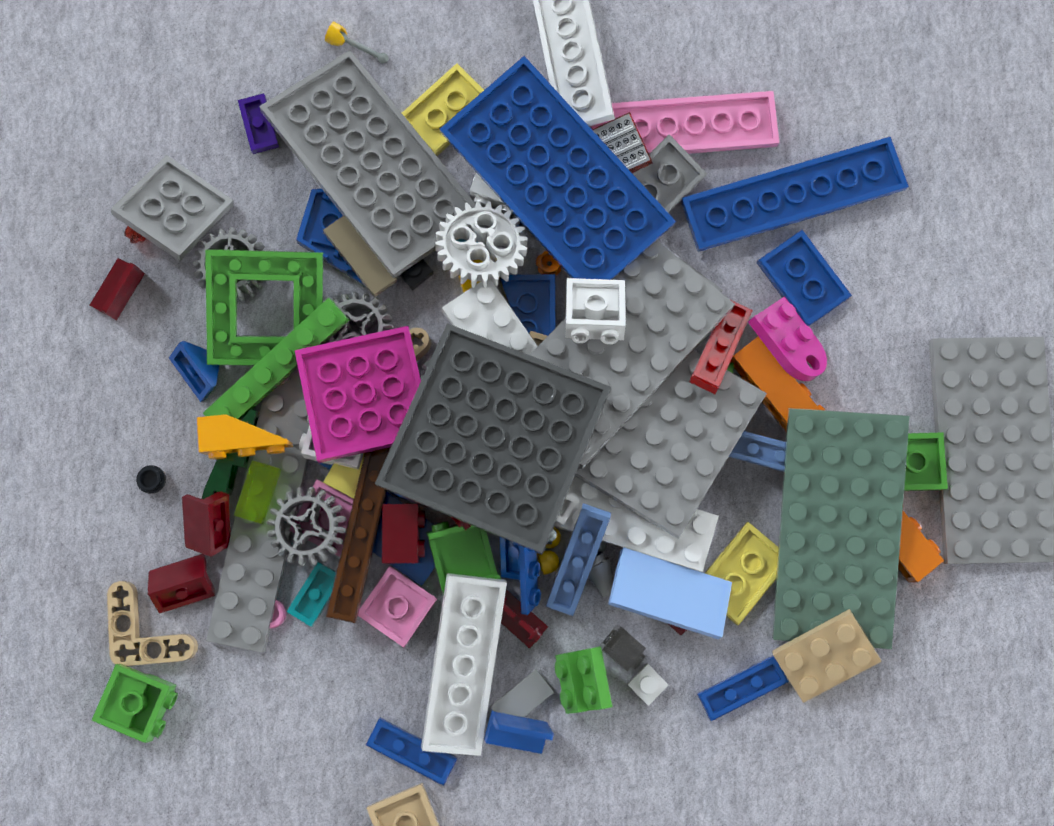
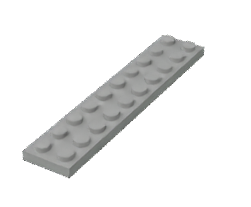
(251, 565)

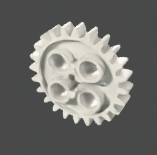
(502, 232)

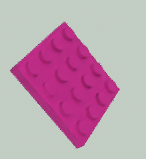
(358, 391)

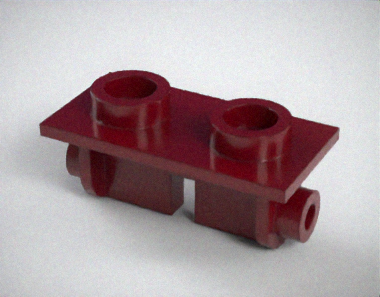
(525, 627)

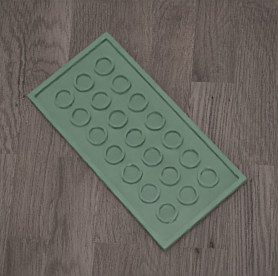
(840, 521)

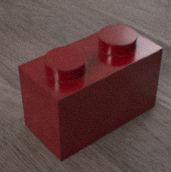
(402, 533)

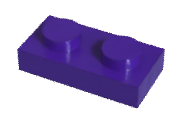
(258, 129)

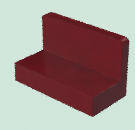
(117, 288)
(206, 523)
(179, 584)

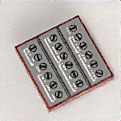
(625, 142)

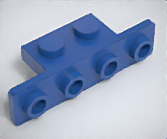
(521, 565)

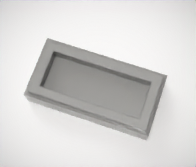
(524, 696)

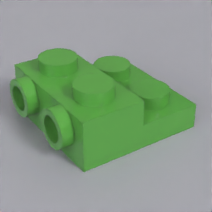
(583, 680)
(135, 703)

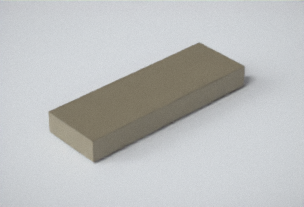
(359, 256)

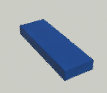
(742, 688)
(407, 750)

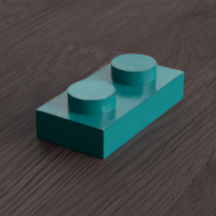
(313, 595)

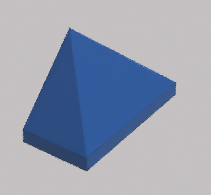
(193, 367)

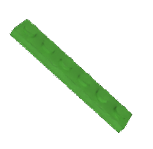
(278, 362)

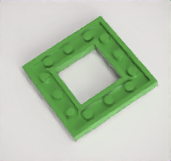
(222, 273)

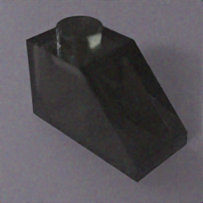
(623, 648)

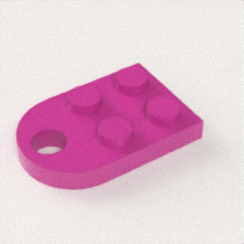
(790, 340)

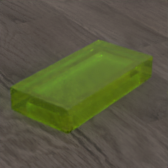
(257, 492)

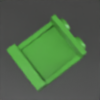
(461, 552)

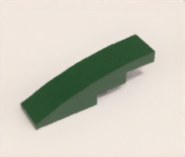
(225, 470)

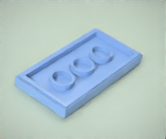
(670, 593)

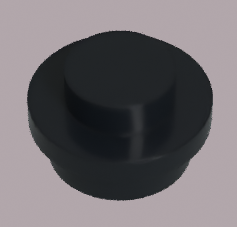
(151, 479)

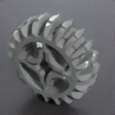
(229, 242)
(366, 321)
(300, 538)

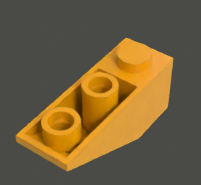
(230, 435)

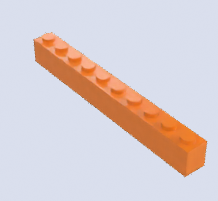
(761, 368)

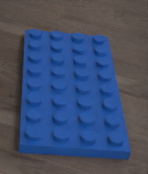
(556, 175)

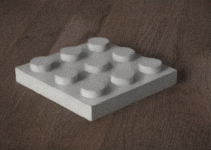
(172, 207)

